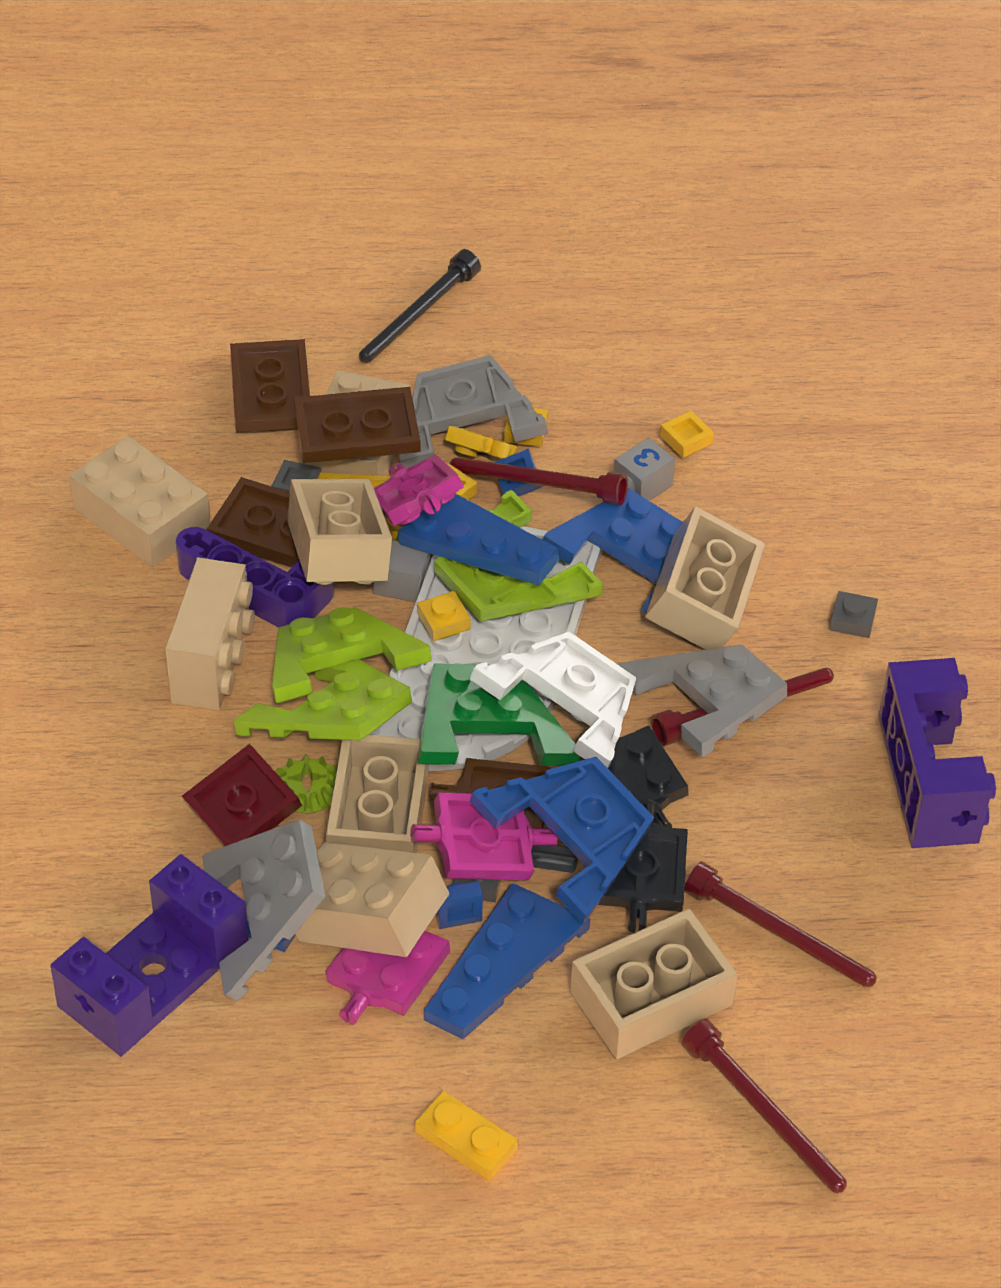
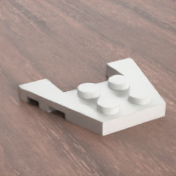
(575, 679)

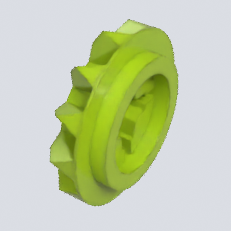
(322, 784)

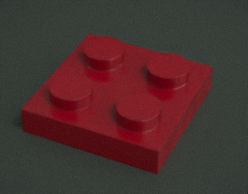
(242, 798)

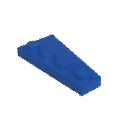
(481, 540)
(504, 954)

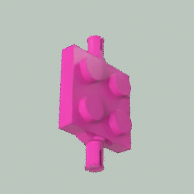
(417, 489)
(474, 847)
(385, 978)

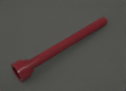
(610, 487)
(667, 724)
(706, 884)
(705, 1043)

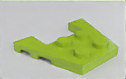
(497, 595)
(335, 640)
(344, 710)

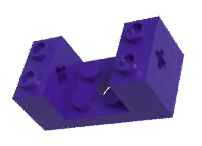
(939, 798)
(188, 933)

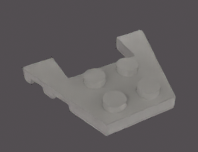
(469, 395)
(722, 681)
(279, 889)

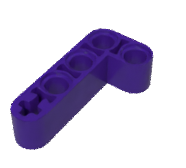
(276, 594)

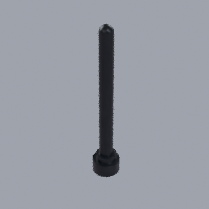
(461, 268)

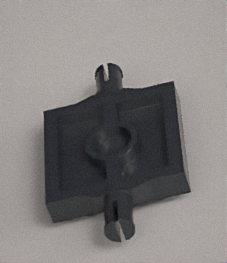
(648, 771)
(652, 874)

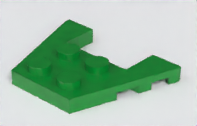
(462, 706)

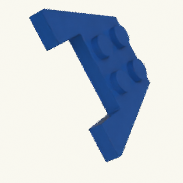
(632, 533)
(586, 812)

